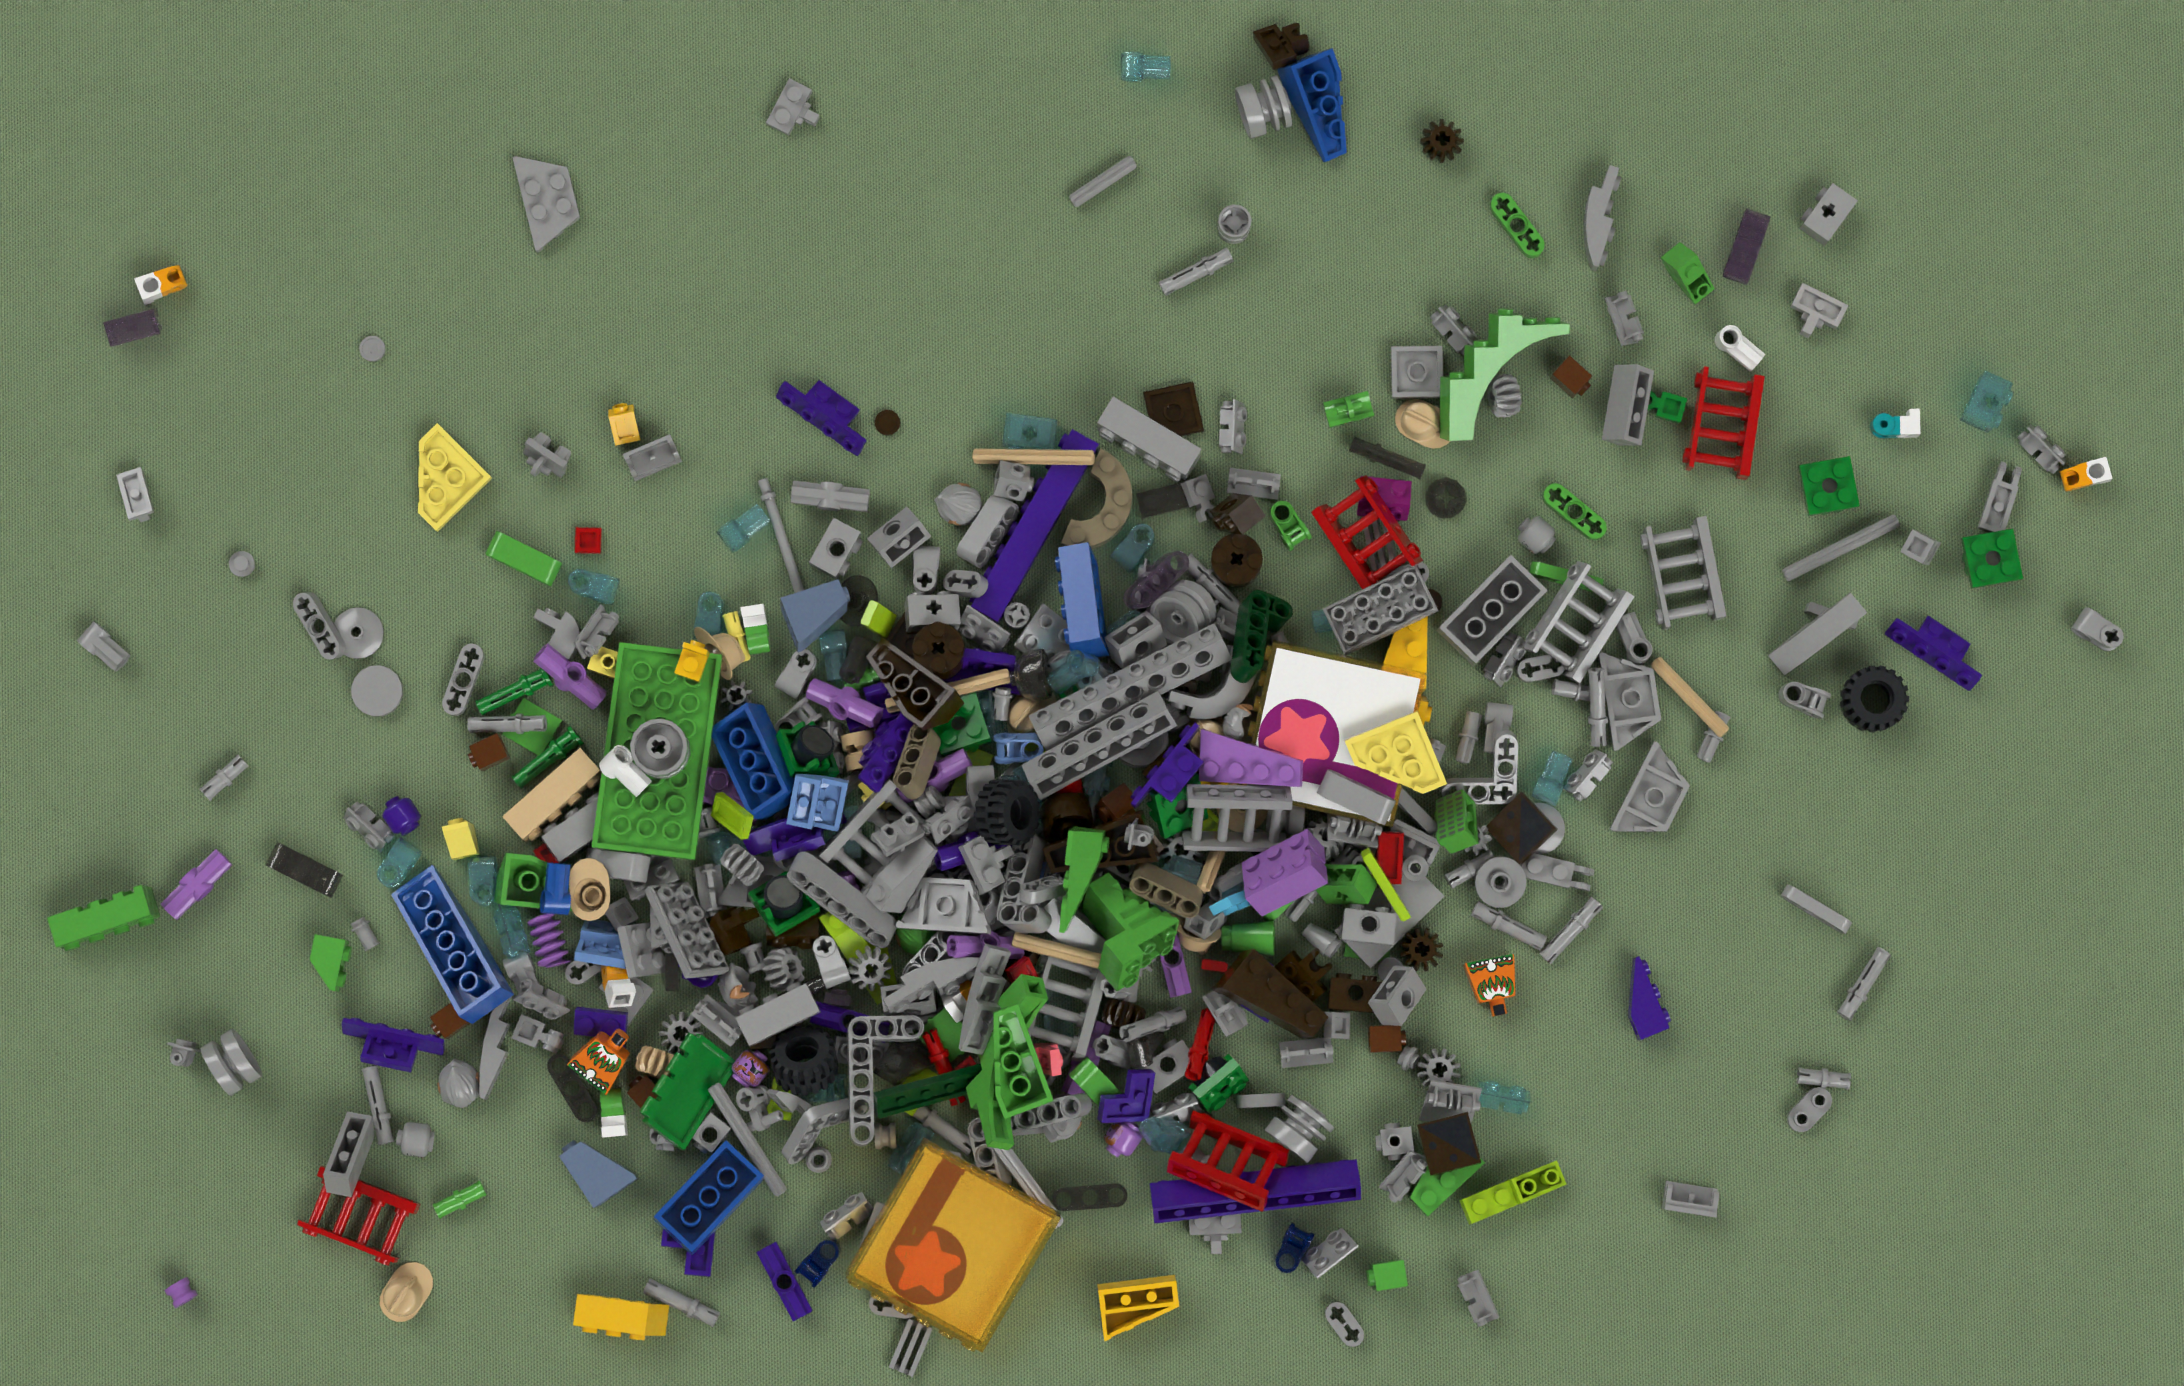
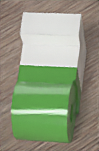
(756, 628)
(613, 1113)

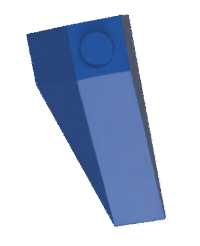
(1315, 95)

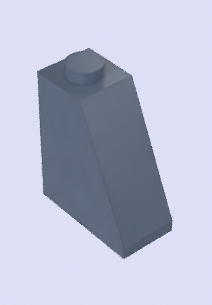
(813, 611)
(595, 1172)

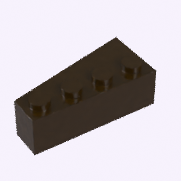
(1117, 852)
(1269, 994)

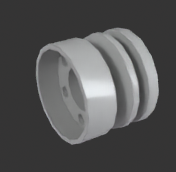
(1263, 107)
(1299, 1128)

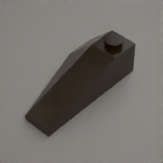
(916, 691)

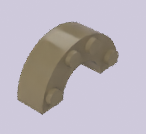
(1117, 506)

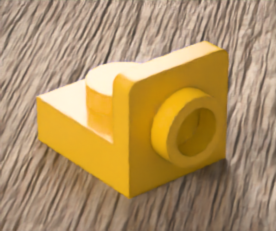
(623, 424)
(692, 660)

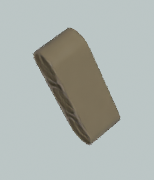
(916, 761)
(1166, 890)

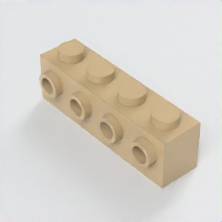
(552, 795)

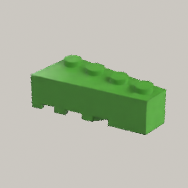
(104, 918)

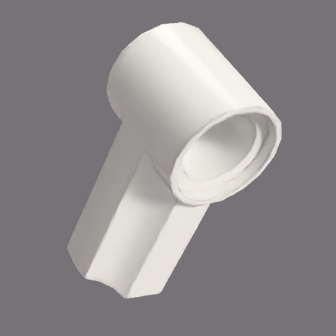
(1741, 350)
(619, 765)

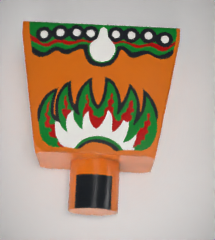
(1492, 981)
(601, 1059)

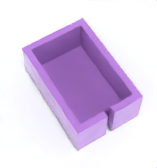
(1284, 872)

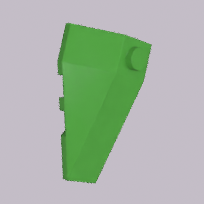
(1083, 856)
(521, 881)
(1018, 1072)

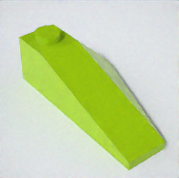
(849, 942)

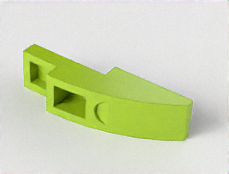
(1512, 1192)

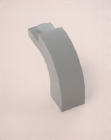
(1214, 703)

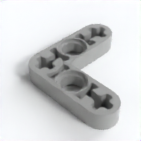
(1499, 778)
(812, 1123)

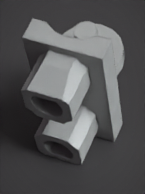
(543, 459)
(898, 834)
(1225, 1013)

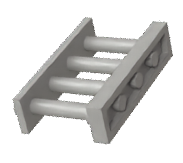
(1703, 557)
(1603, 623)
(1235, 797)
(852, 831)
(1084, 1020)

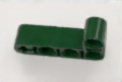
(1254, 617)

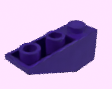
(1644, 1008)

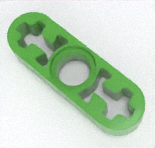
(1533, 236)
(1564, 493)
(1556, 574)

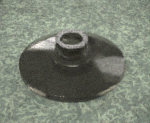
(859, 589)

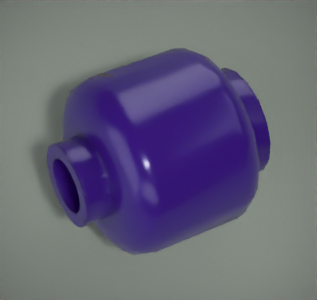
(401, 815)

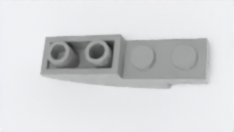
(1597, 227)
(942, 975)

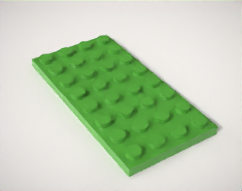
(669, 810)

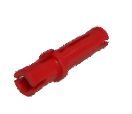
(1198, 1053)
(939, 1057)

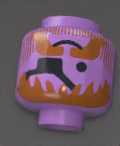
(750, 1068)
(1122, 1138)

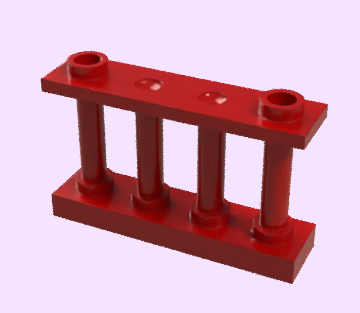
(1744, 438)
(1342, 538)
(1221, 1182)
(379, 1198)

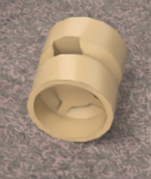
(853, 745)

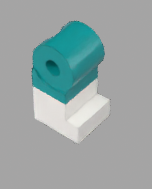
(1897, 426)

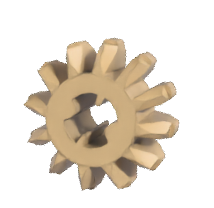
(653, 1061)

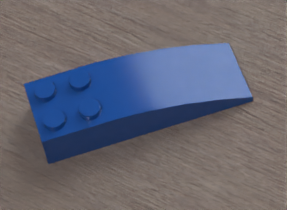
(452, 945)

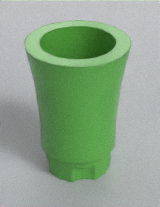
(1249, 936)

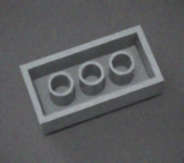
(1148, 439)
(1492, 610)

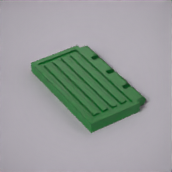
(684, 1096)

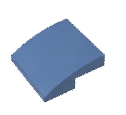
(817, 802)
(599, 945)

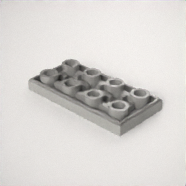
(1380, 609)
(1418, 898)
(686, 930)

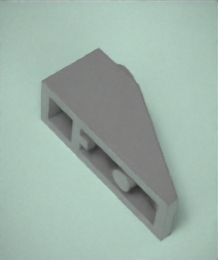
(901, 877)

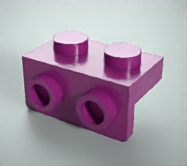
(1395, 495)

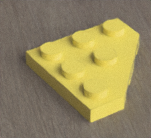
(446, 477)
(1399, 753)

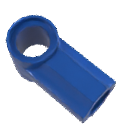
(555, 897)

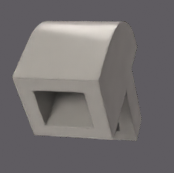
(565, 631)

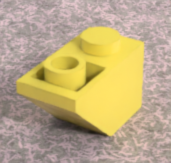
(461, 839)

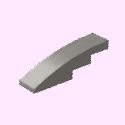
(1817, 633)
(983, 999)
(492, 1055)

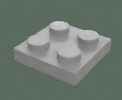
(1416, 371)
(637, 951)

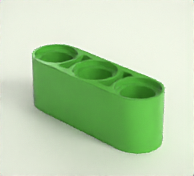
(523, 558)
(1092, 1080)

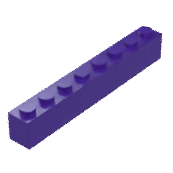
(1032, 530)
(1287, 1189)

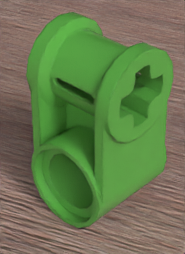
(1289, 526)

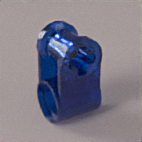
(1293, 1247)
(818, 1263)

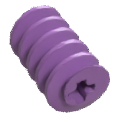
(548, 941)

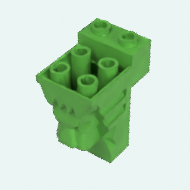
(1132, 930)

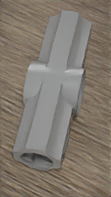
(830, 496)

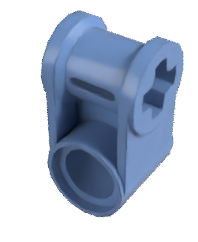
(1016, 747)

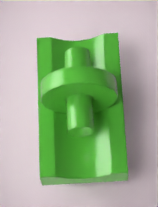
(1348, 409)

